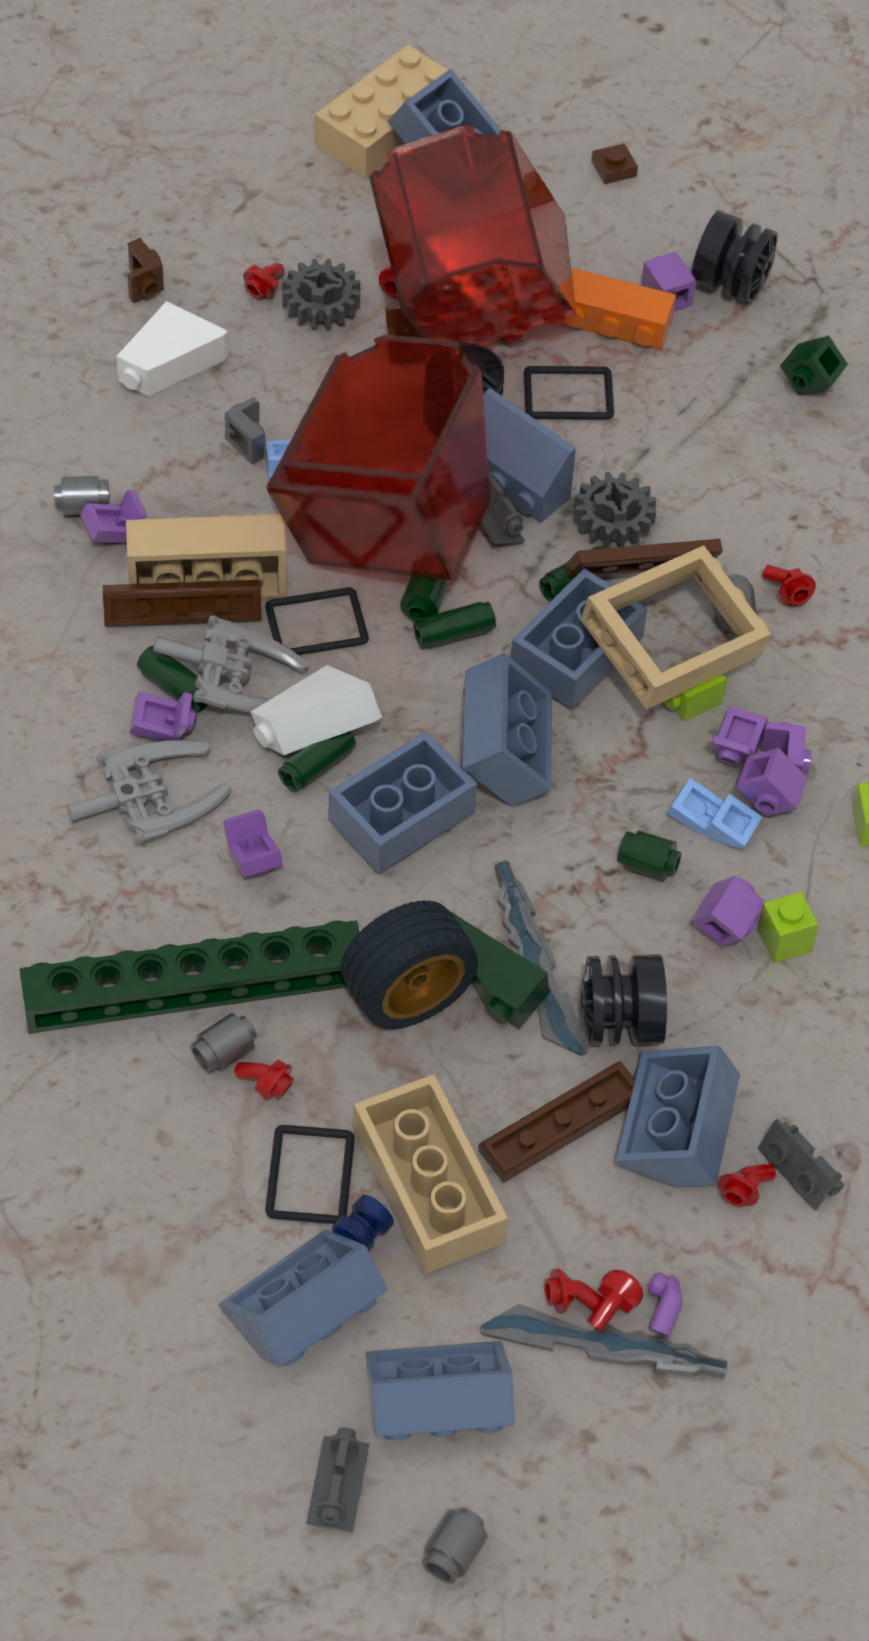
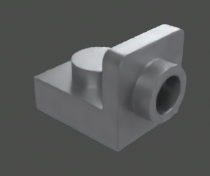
(244, 430)

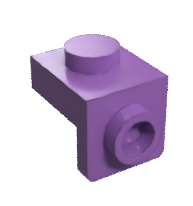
(108, 521)
(162, 717)
(738, 736)
(790, 741)
(251, 844)

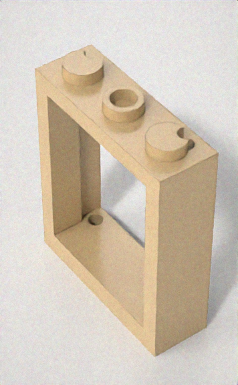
(630, 657)

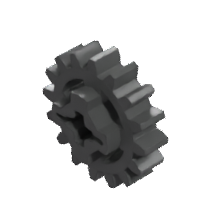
(321, 293)
(614, 509)

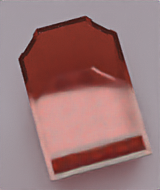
(473, 237)
(389, 461)

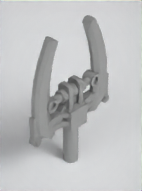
(216, 662)
(131, 794)

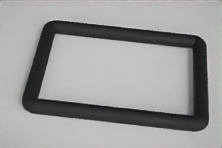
(569, 370)
(317, 596)
(274, 1169)

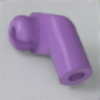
(669, 1305)

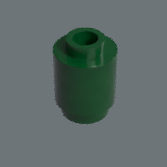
(423, 597)
(649, 854)

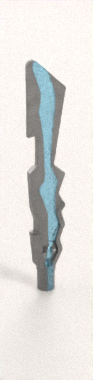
(556, 1011)
(635, 1348)

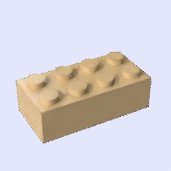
(356, 122)
(209, 550)
(429, 1174)

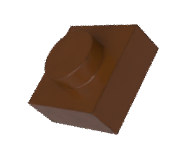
(614, 163)

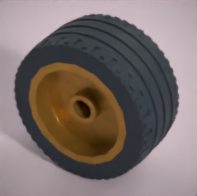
(409, 964)

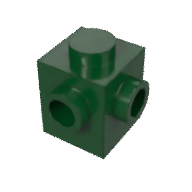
(813, 365)

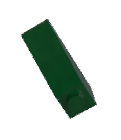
(505, 980)

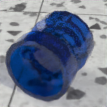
(365, 1222)

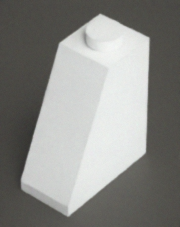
(170, 350)
(315, 711)

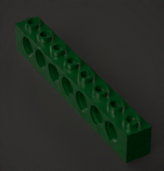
(179, 991)

